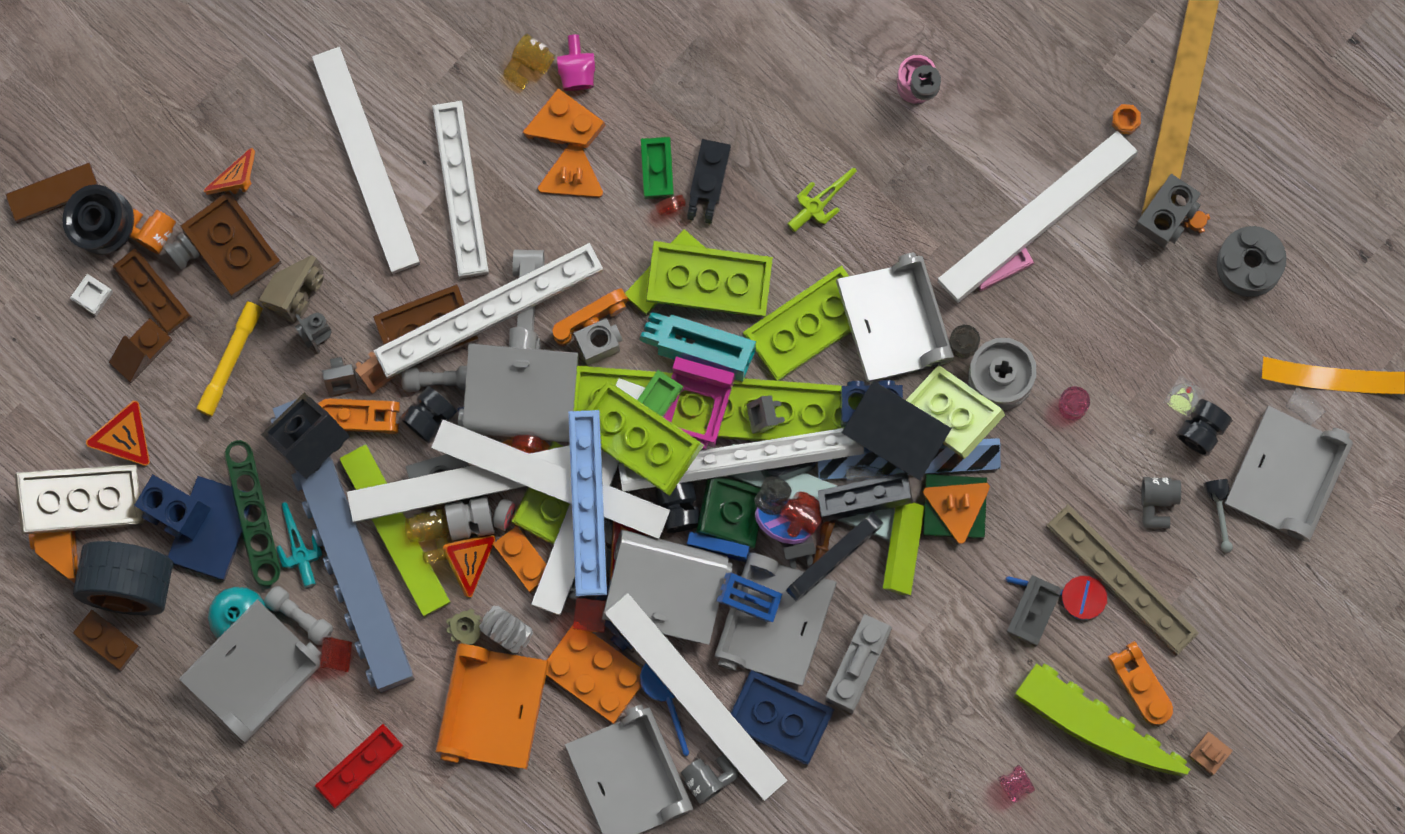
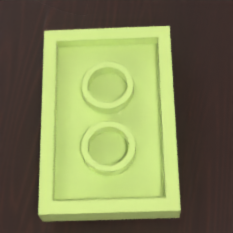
(958, 407)

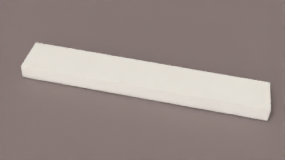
(460, 189)

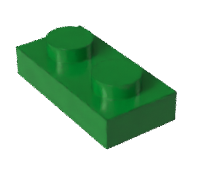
(657, 167)

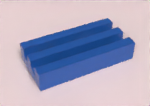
(730, 549)
(728, 589)

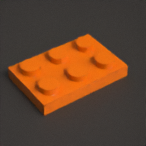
(594, 673)

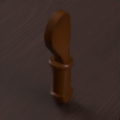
(825, 534)

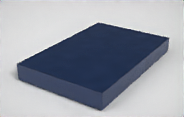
(218, 536)
(781, 717)

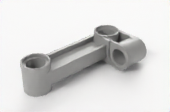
(523, 335)

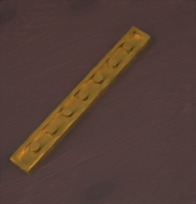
(1182, 97)

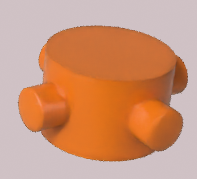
(1198, 222)

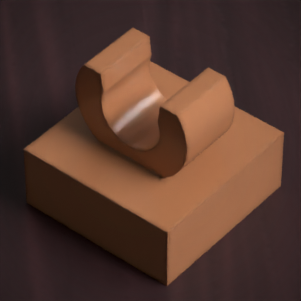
(372, 373)
(1210, 753)

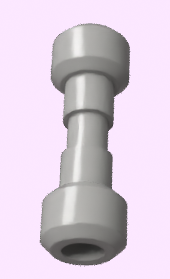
(414, 379)
(279, 600)

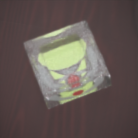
(1184, 396)

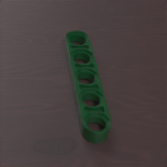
(255, 498)

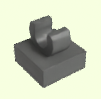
(339, 378)
(763, 415)
(793, 551)

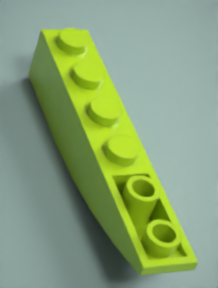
(1091, 722)

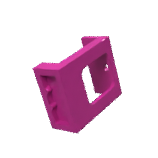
(707, 382)

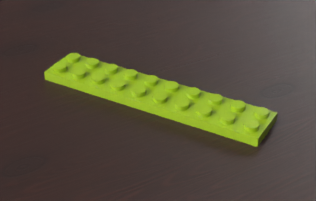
(804, 405)

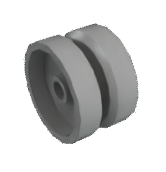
(1008, 357)

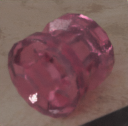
(1074, 397)
(1016, 784)

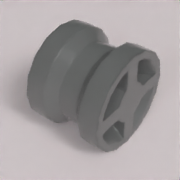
(922, 88)
(181, 251)

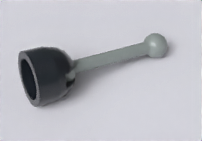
(1217, 491)

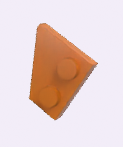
(565, 122)

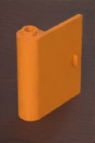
(486, 704)

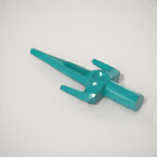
(301, 555)

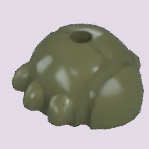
(467, 619)

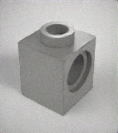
(589, 351)

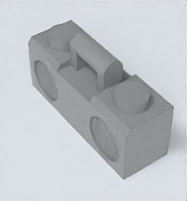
(858, 663)

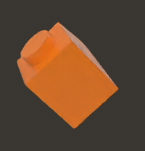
(58, 550)

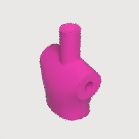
(576, 68)

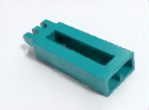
(710, 348)

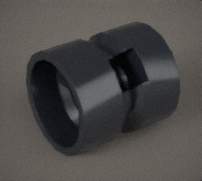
(428, 414)
(1206, 423)
(682, 513)

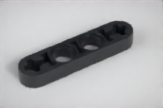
(834, 556)

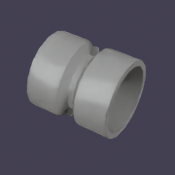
(469, 518)

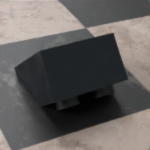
(305, 435)

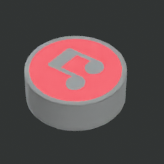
(504, 514)

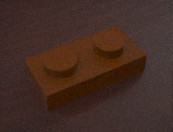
(106, 640)

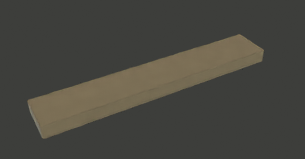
(1122, 579)

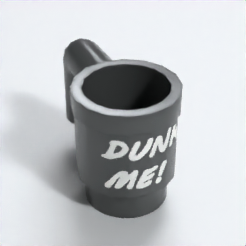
(1158, 493)
(704, 782)

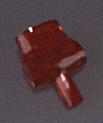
(802, 513)

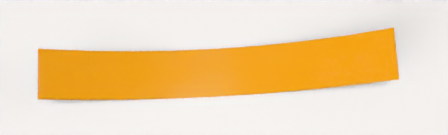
(1333, 378)

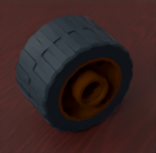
(123, 578)

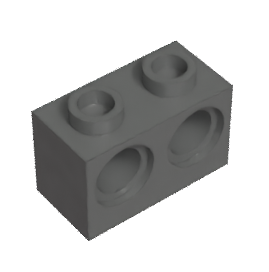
(1163, 208)

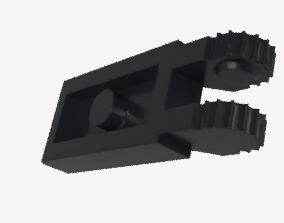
(708, 177)

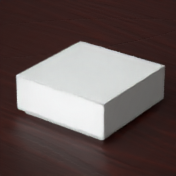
(91, 294)

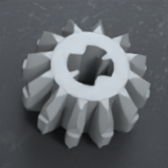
(506, 629)

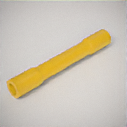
(214, 390)

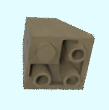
(292, 287)

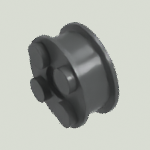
(1259, 244)

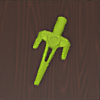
(814, 206)

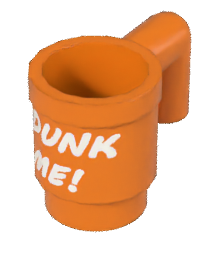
(154, 231)

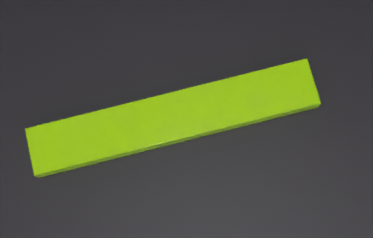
(407, 555)

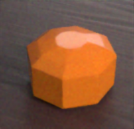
(1126, 119)

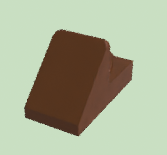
(140, 350)

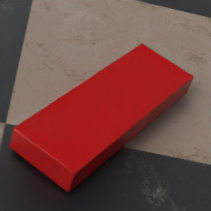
(359, 766)

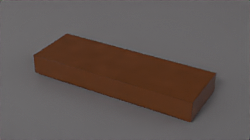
(49, 193)
(152, 291)

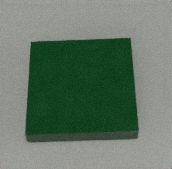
(729, 511)
(932, 522)

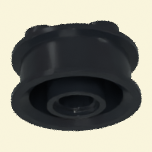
(86, 207)

